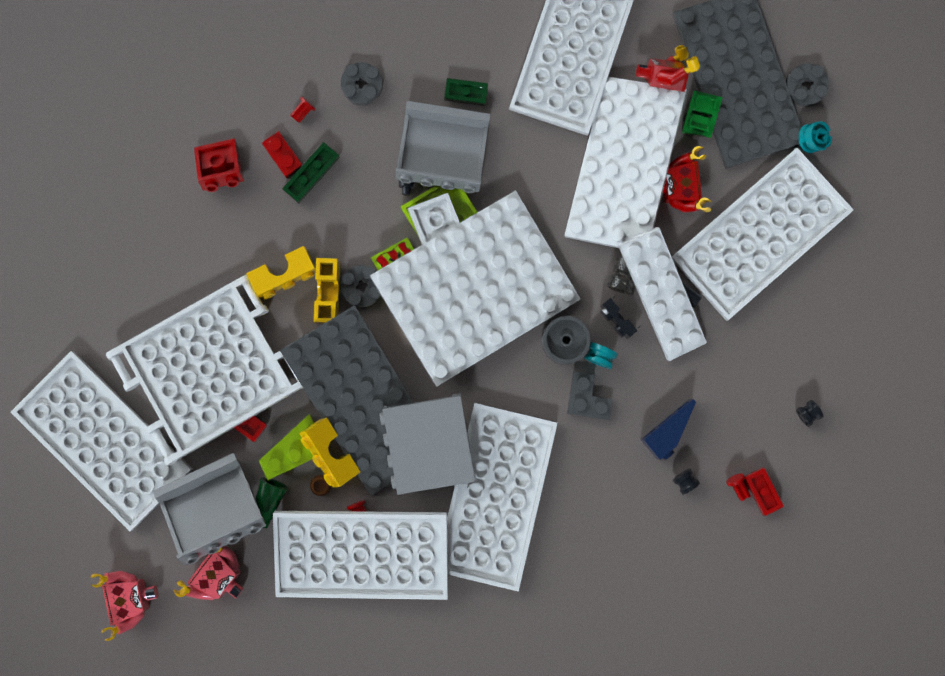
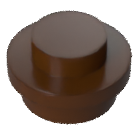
(319, 486)

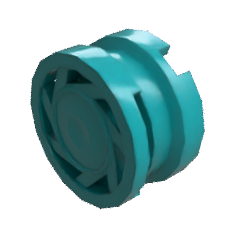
(815, 137)
(601, 355)

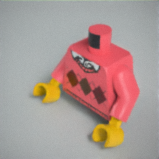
(213, 577)
(125, 600)

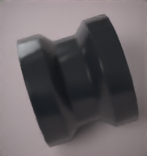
(809, 413)
(686, 481)

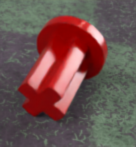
(302, 110)
(738, 485)

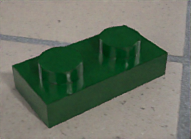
(466, 91)

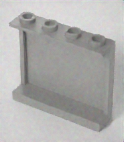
(442, 147)
(427, 444)
(209, 509)

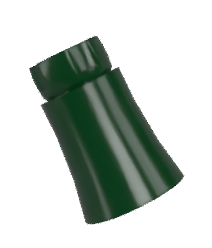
(269, 497)

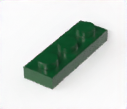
(311, 172)

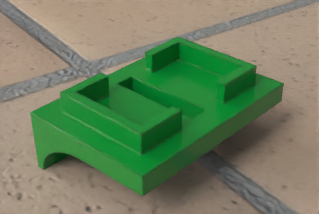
(699, 124)

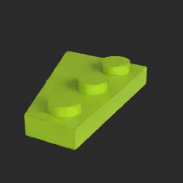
(287, 453)

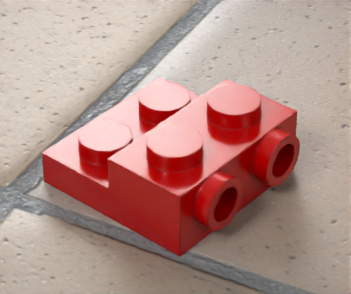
(218, 165)

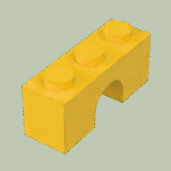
(299, 267)
(328, 289)
(317, 440)

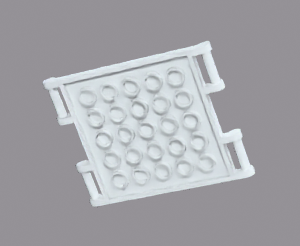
(205, 369)

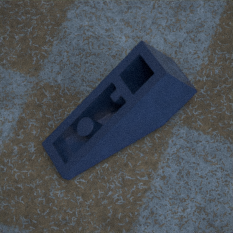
(668, 433)

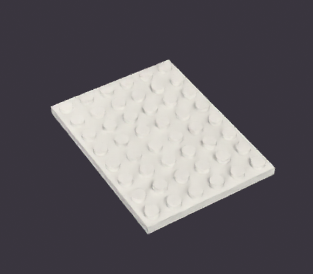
(475, 288)

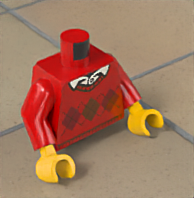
(671, 72)
(683, 184)

